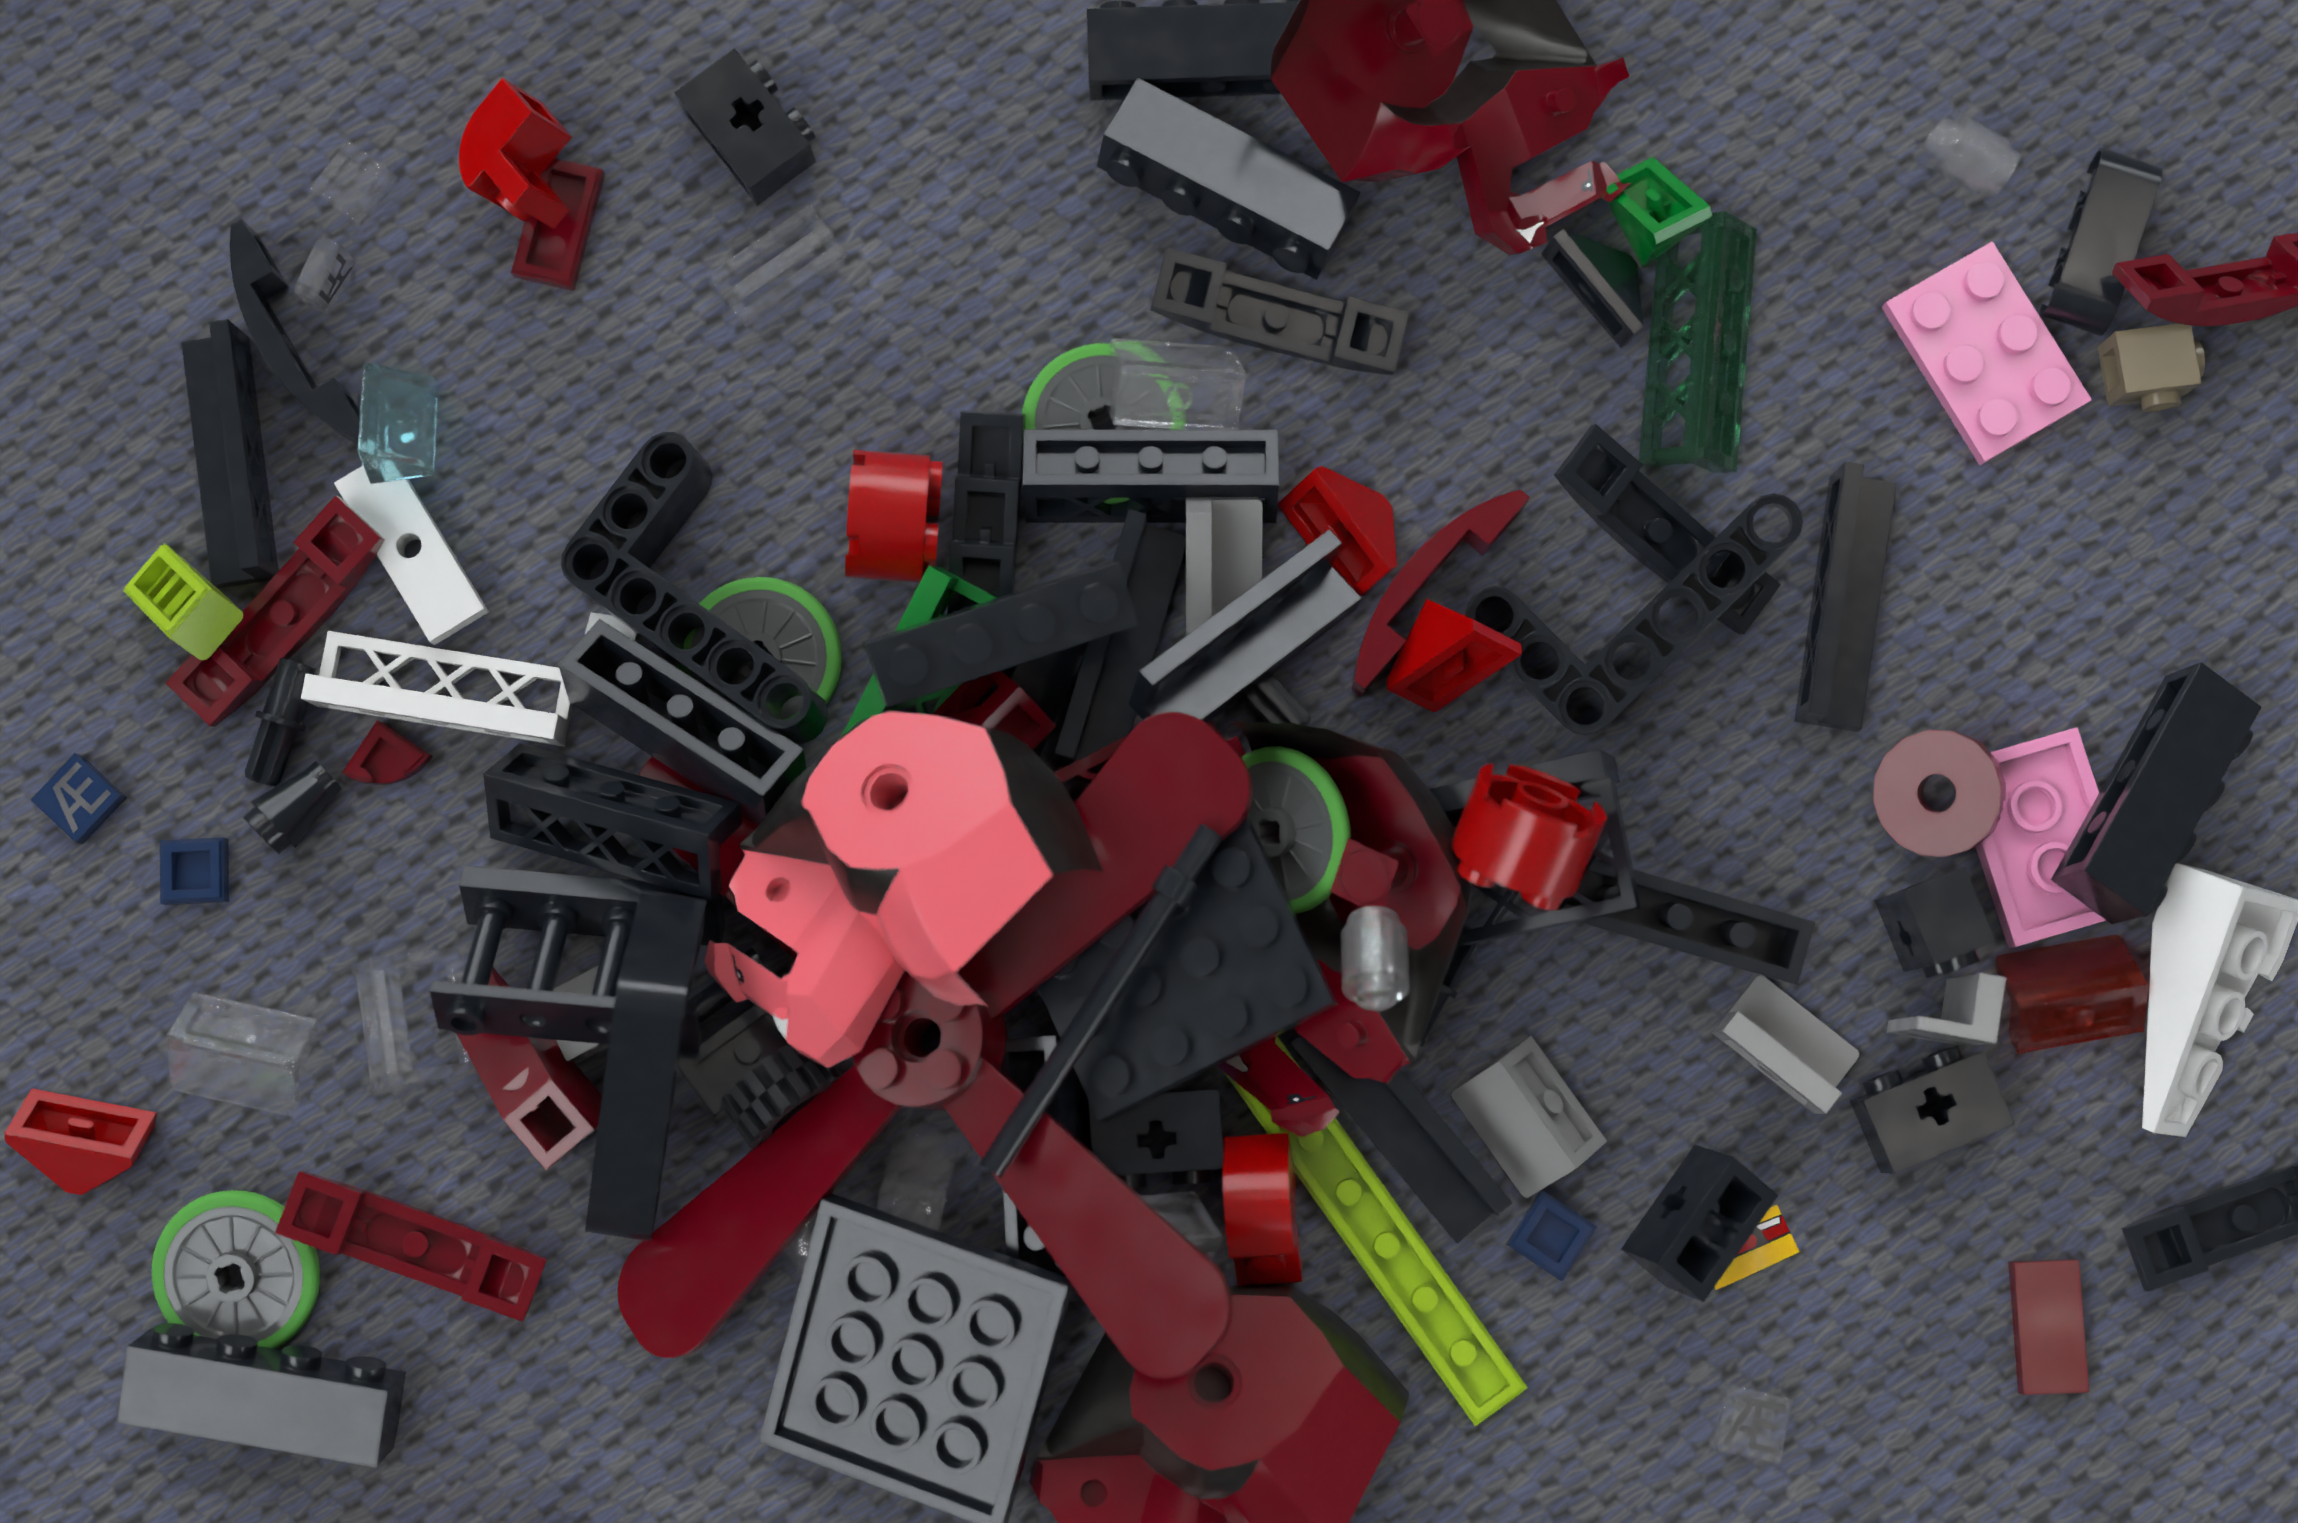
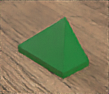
(1655, 209)

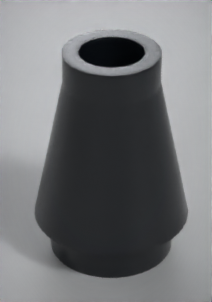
(292, 807)

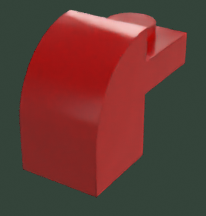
(507, 151)
(1261, 1209)

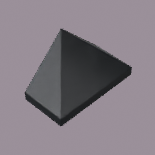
(1601, 280)

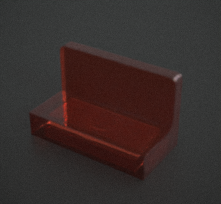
(2073, 993)

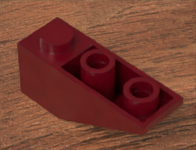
(535, 1090)

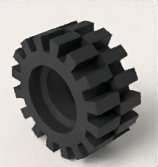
(775, 1093)

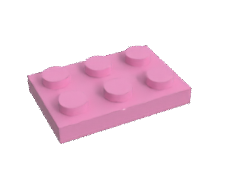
(1986, 353)
(2043, 809)

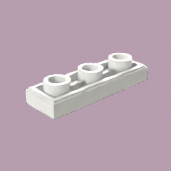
(433, 579)

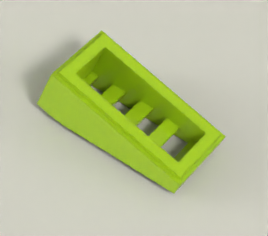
(188, 605)

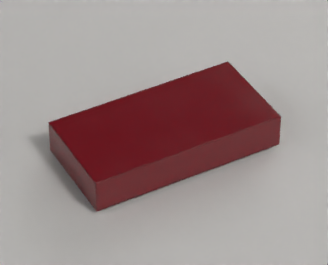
(557, 254)
(2048, 1327)

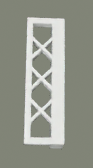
(429, 706)

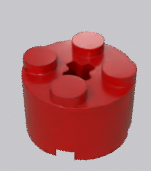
(889, 515)
(1526, 834)

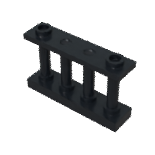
(557, 908)

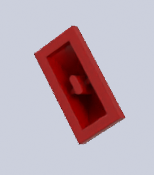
(1354, 515)
(1447, 657)
(77, 1138)

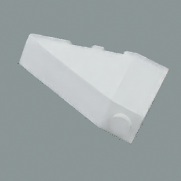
(2204, 957)

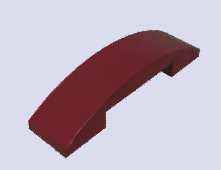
(2218, 292)
(1478, 528)
(283, 614)
(412, 1243)

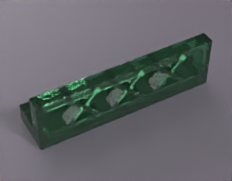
(1716, 353)

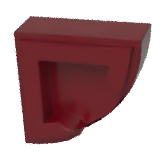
(385, 757)

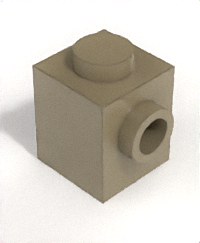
(2151, 366)

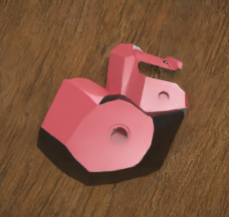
(894, 862)

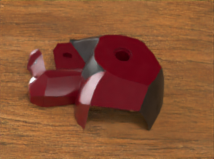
(1385, 102)
(1392, 862)
(1261, 1432)

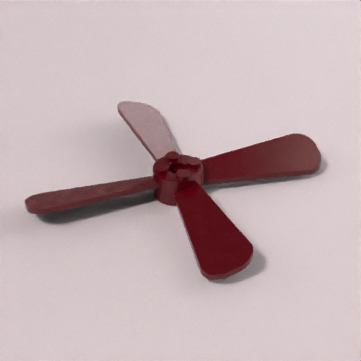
(1128, 1263)

